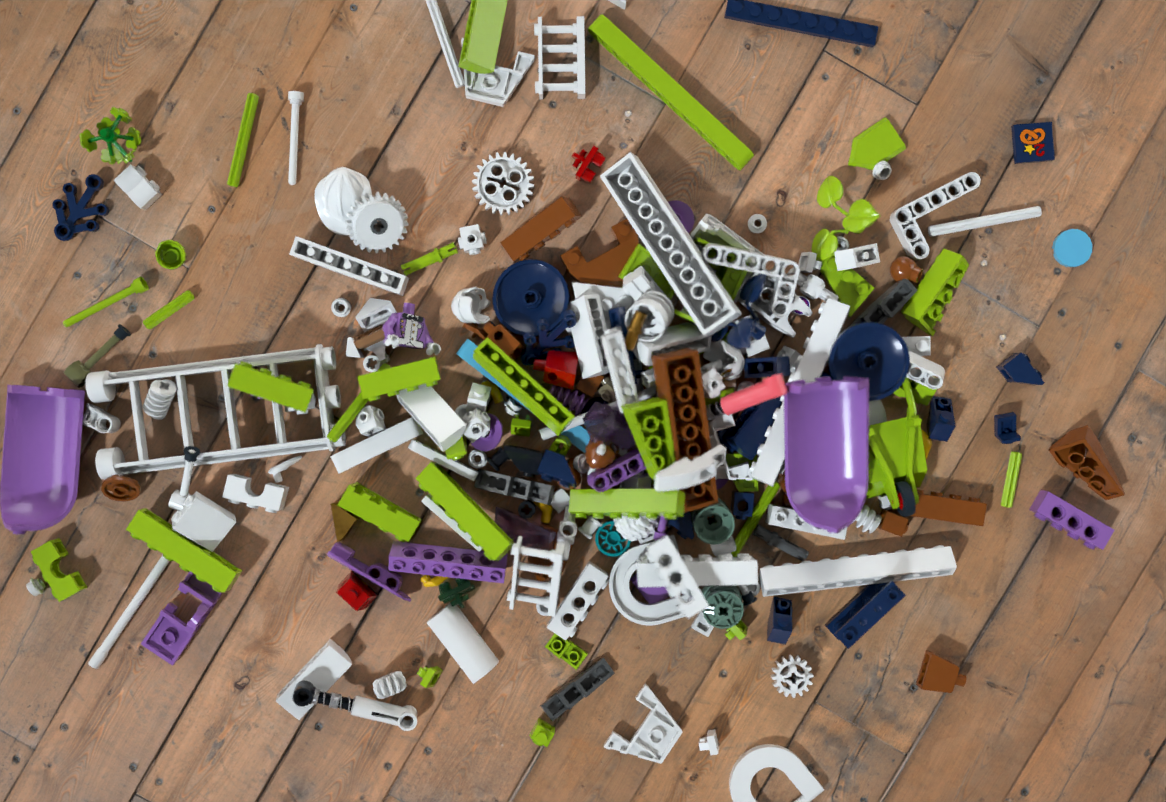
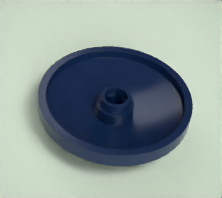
(530, 293)
(871, 353)

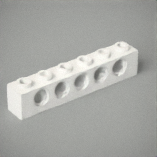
(349, 266)

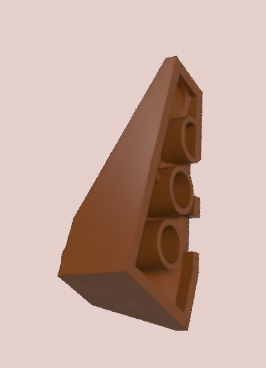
(1085, 457)

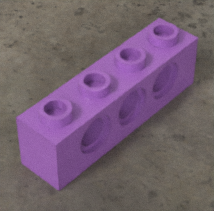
(1098, 532)

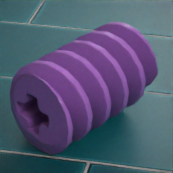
(569, 398)

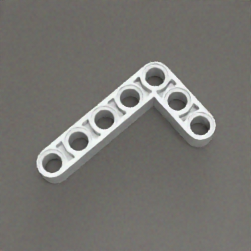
(926, 204)
(759, 267)

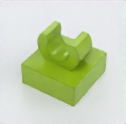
(521, 427)
(738, 630)
(429, 675)

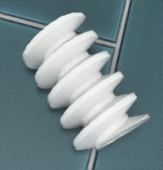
(159, 398)
(868, 519)

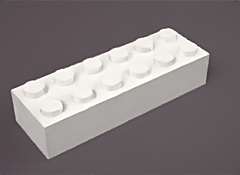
(704, 570)

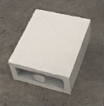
(203, 521)

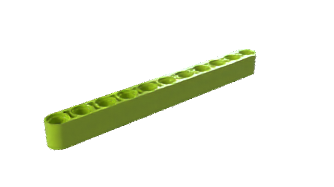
(670, 92)

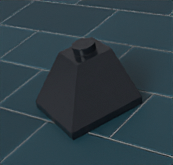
(525, 459)

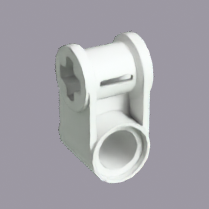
(96, 418)

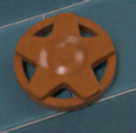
(120, 487)

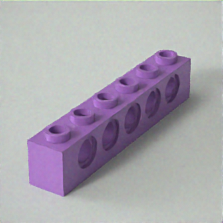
(445, 562)

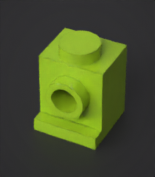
(542, 733)

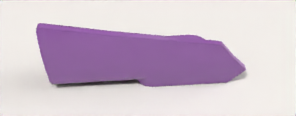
(344, 556)

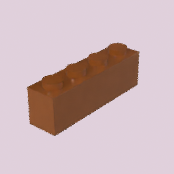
(950, 508)

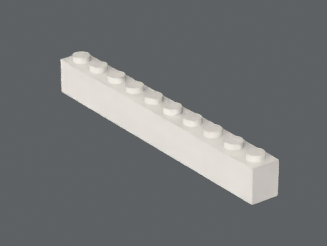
(809, 367)
(857, 570)

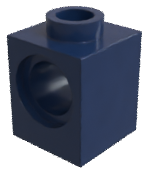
(742, 496)

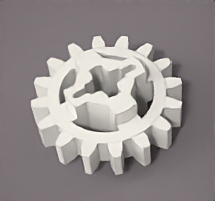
(800, 676)

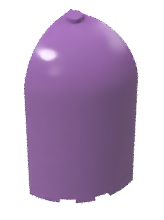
(827, 449)
(40, 456)

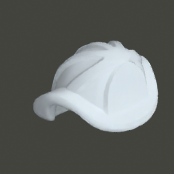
(336, 195)

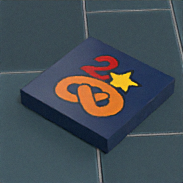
(1032, 142)

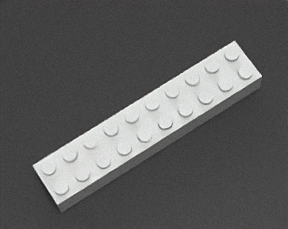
(670, 245)

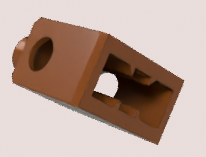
(507, 344)
(939, 674)

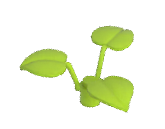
(859, 217)

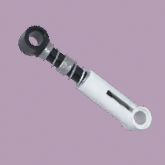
(358, 706)

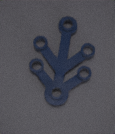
(78, 210)
(529, 354)

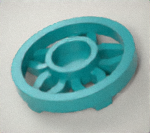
(612, 539)

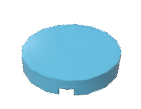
(1072, 248)

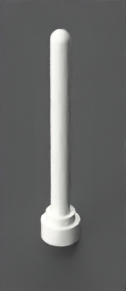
(296, 99)

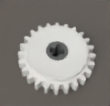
(389, 225)

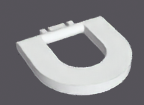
(624, 600)
(771, 756)

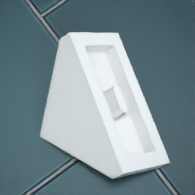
(374, 313)

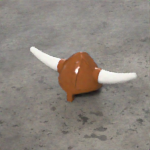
(599, 455)

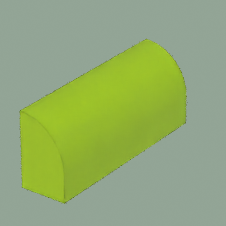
(482, 35)

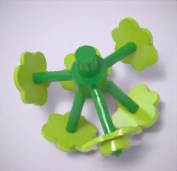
(110, 133)

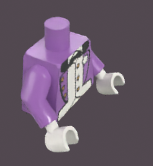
(409, 331)

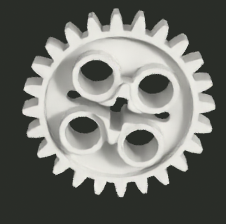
(496, 200)

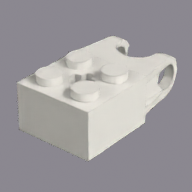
(762, 309)

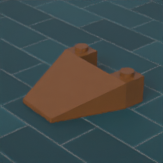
(606, 267)

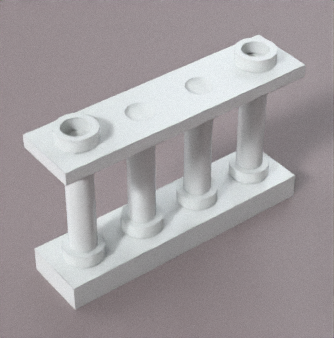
(575, 48)
(553, 571)

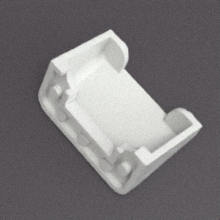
(718, 233)

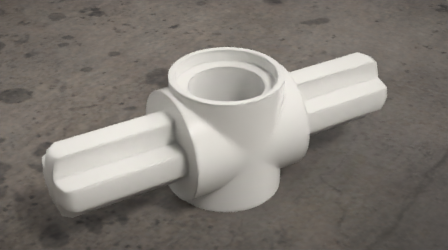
(813, 287)
(567, 524)

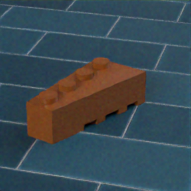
(541, 228)

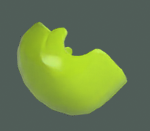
(170, 254)

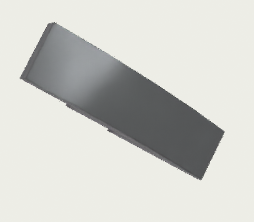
(888, 303)
(514, 486)
(577, 689)

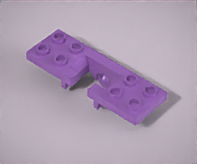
(170, 634)

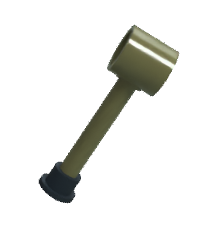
(78, 371)

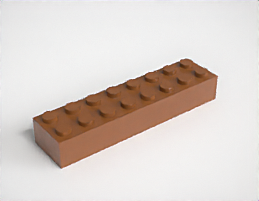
(680, 383)

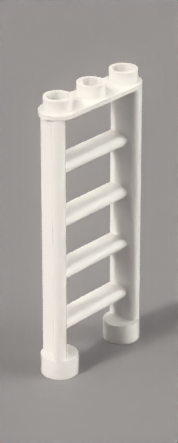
(102, 388)

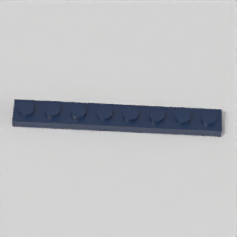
(801, 22)

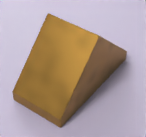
(343, 521)

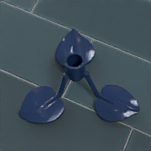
(742, 332)

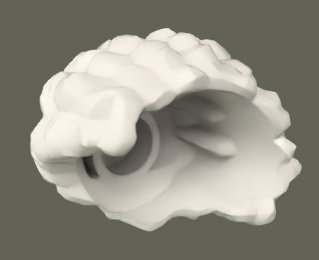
(635, 528)

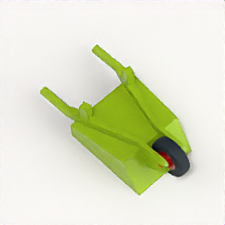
(898, 458)

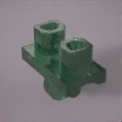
(449, 594)

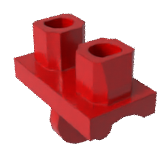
(593, 157)

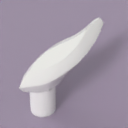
(281, 467)

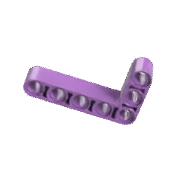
(624, 472)

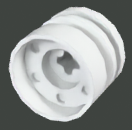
(658, 311)

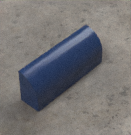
(751, 427)

